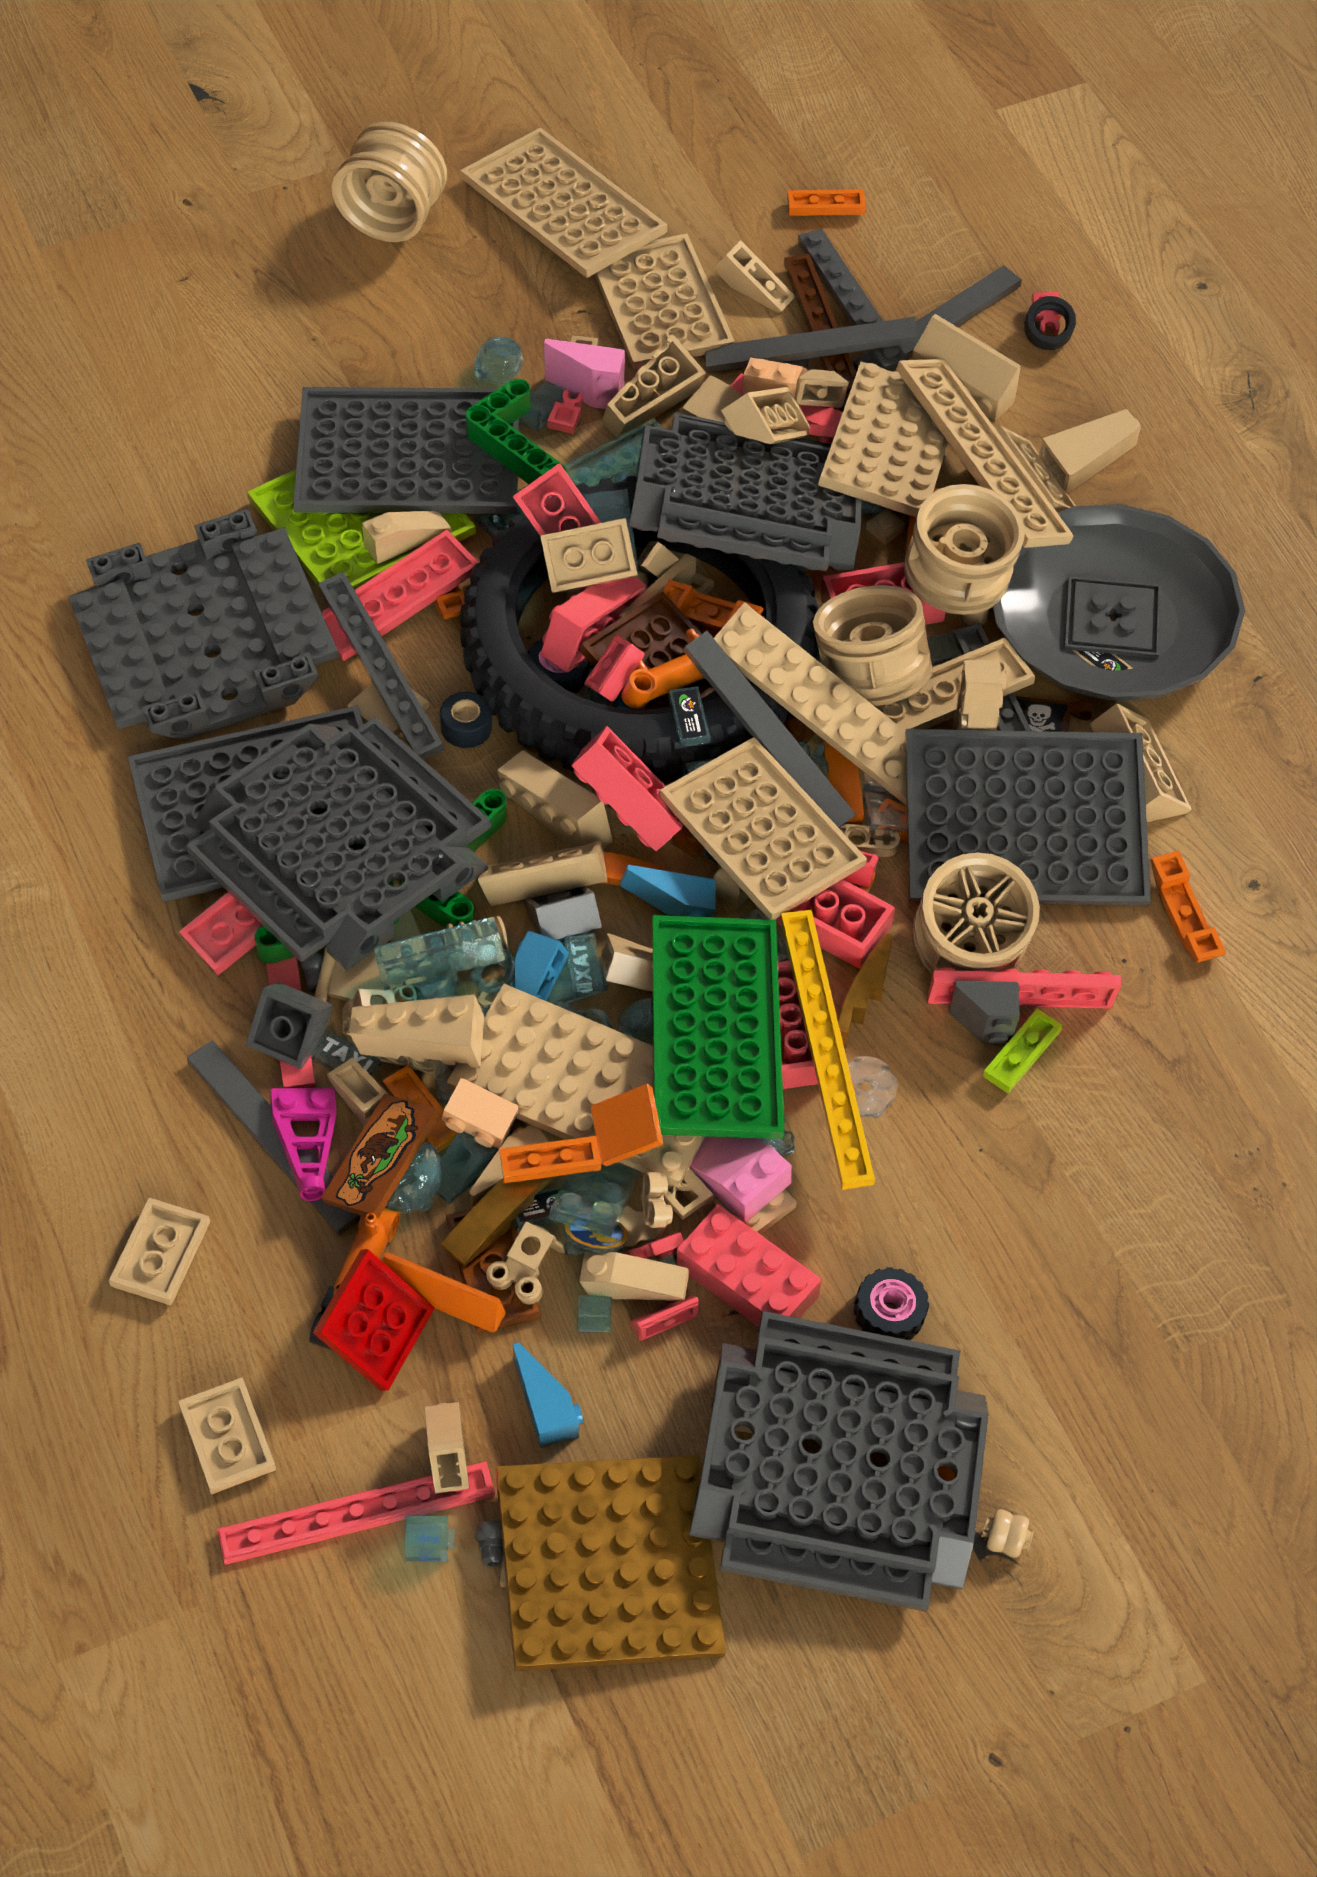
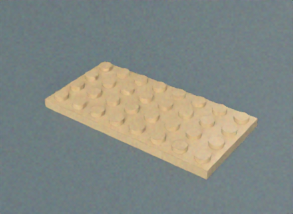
(564, 202)
(884, 444)
(562, 1065)

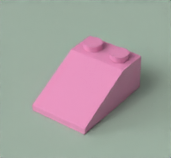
(585, 370)
(741, 1173)

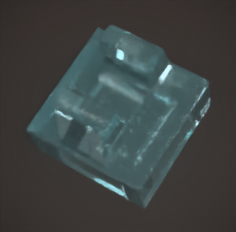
(594, 1314)

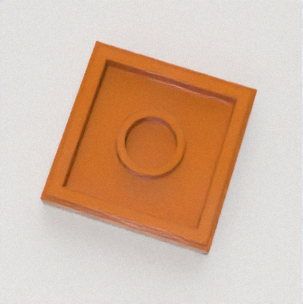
(626, 1125)

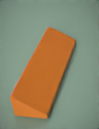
(846, 780)
(448, 1294)

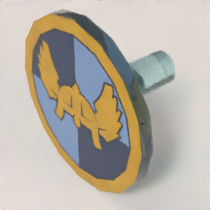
(588, 1241)

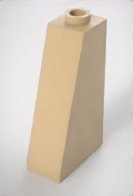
(1089, 448)

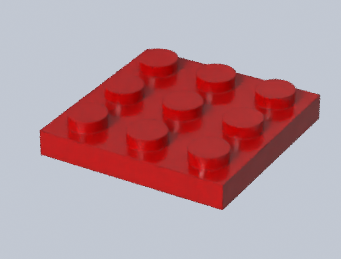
(373, 1320)

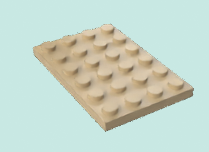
(663, 294)
(762, 828)

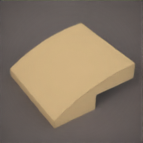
(711, 399)

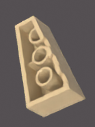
(656, 387)
(979, 695)
(555, 801)
(421, 1029)

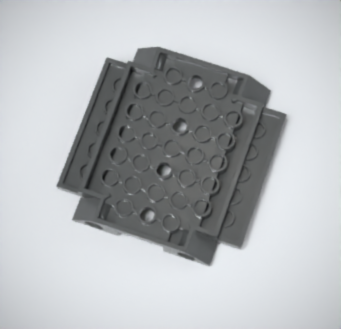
(743, 495)
(156, 652)
(299, 865)
(832, 1514)

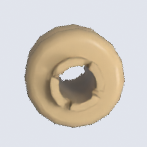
(1007, 1533)

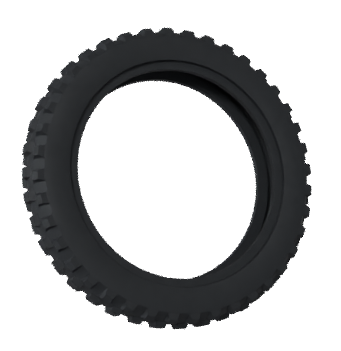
(565, 723)

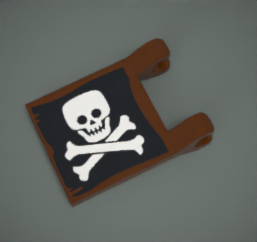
(1053, 714)

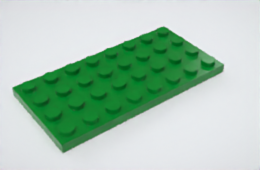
(716, 1027)

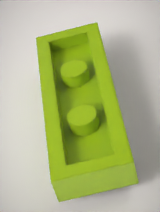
(1022, 1051)

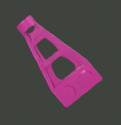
(305, 1105)

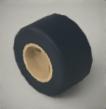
(465, 720)

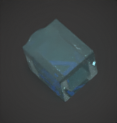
(428, 1539)

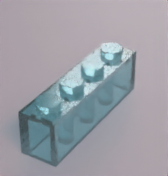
(439, 953)

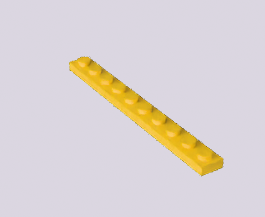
(827, 1050)

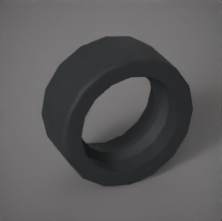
(1058, 305)

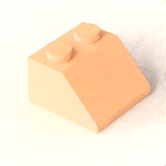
(767, 375)
(480, 1114)

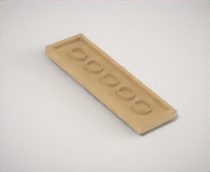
(939, 696)

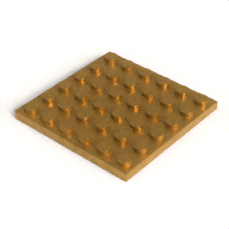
(607, 1564)

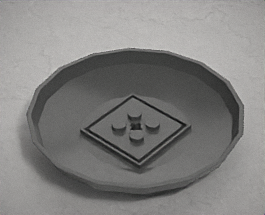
(1162, 582)

